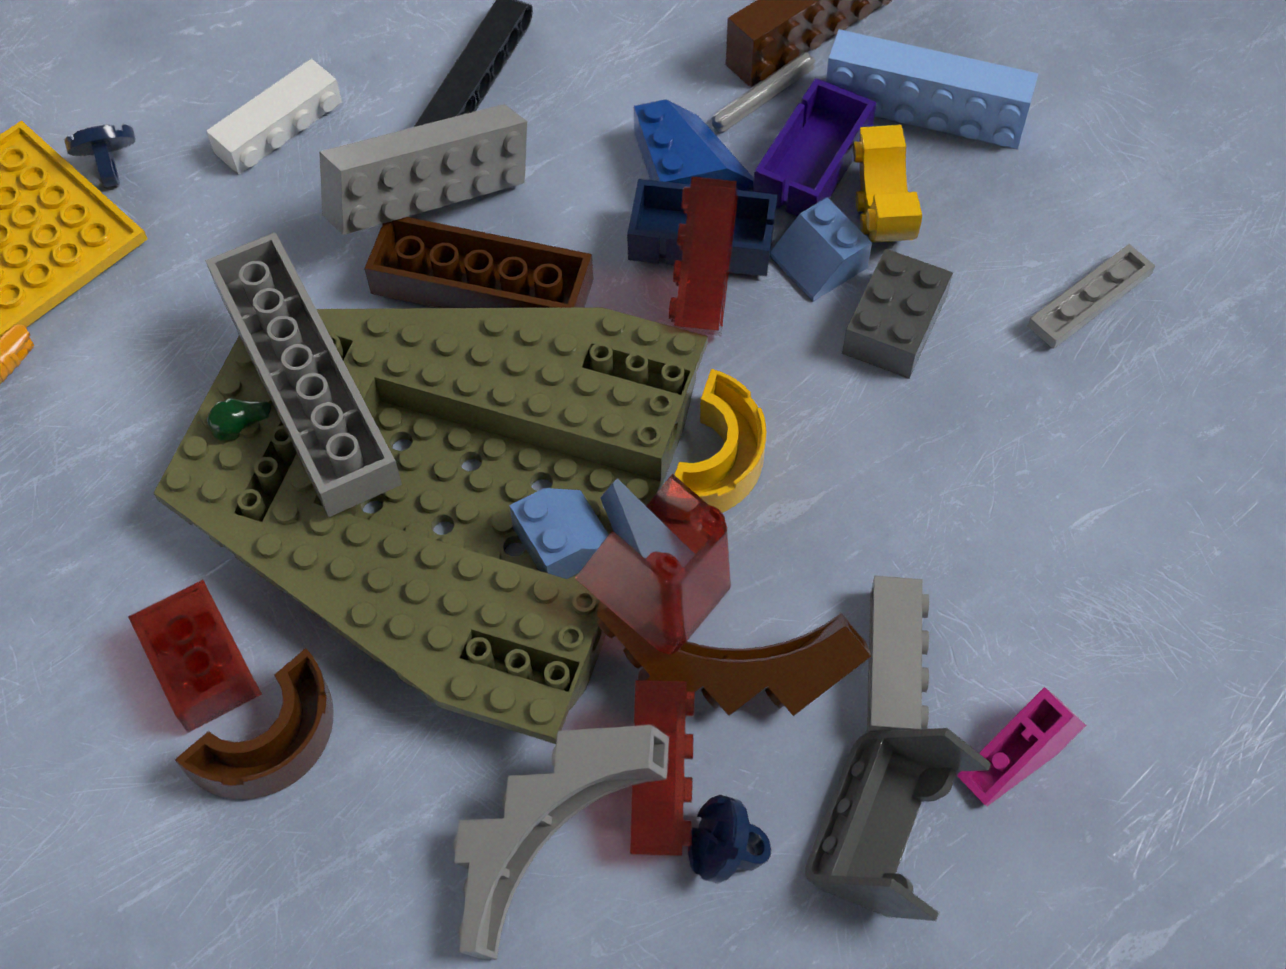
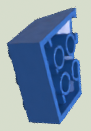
(682, 146)

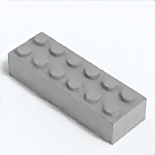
(422, 168)

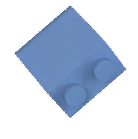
(822, 250)
(558, 530)

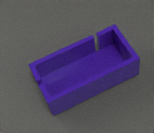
(814, 147)

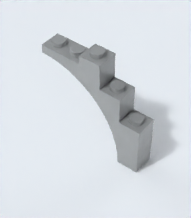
(535, 807)

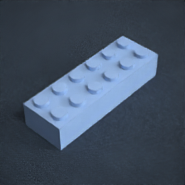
(934, 88)

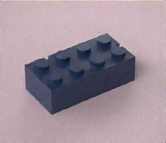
(659, 212)

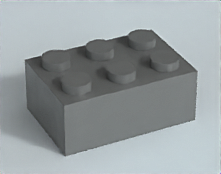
(897, 313)

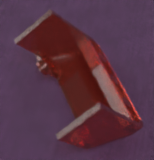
(656, 592)

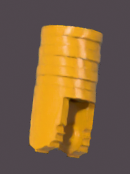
(13, 349)

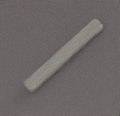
(763, 92)

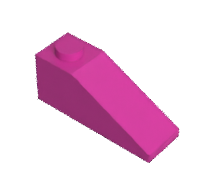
(1023, 746)

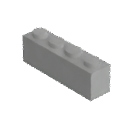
(896, 655)

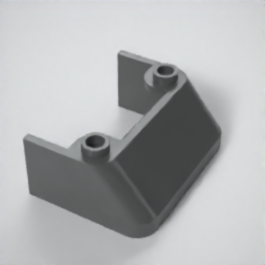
(875, 814)

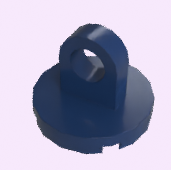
(101, 143)
(722, 841)

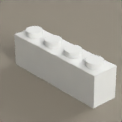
(274, 116)

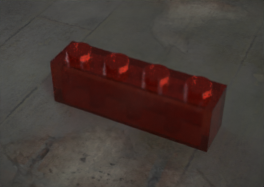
(658, 804)

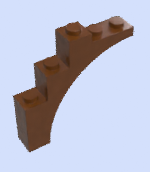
(730, 677)

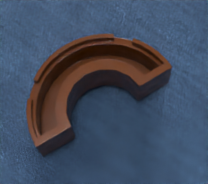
(281, 753)

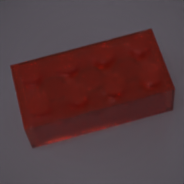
(705, 256)

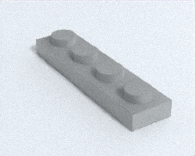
(1091, 296)

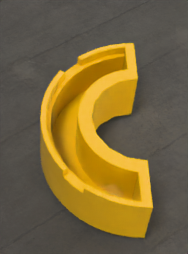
(886, 205)
(742, 426)

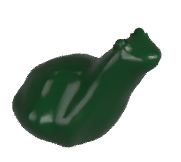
(232, 415)

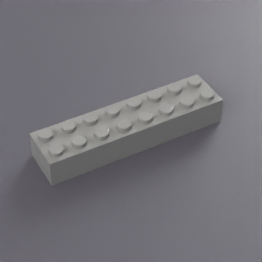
(304, 375)

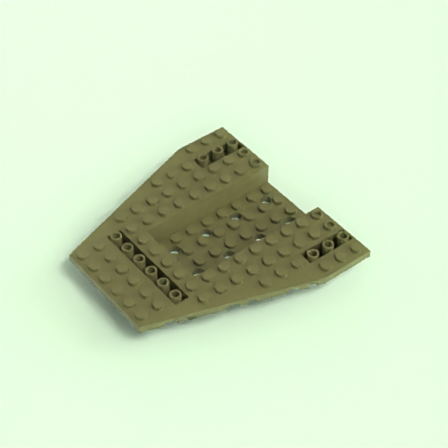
(525, 395)

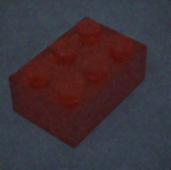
(194, 656)

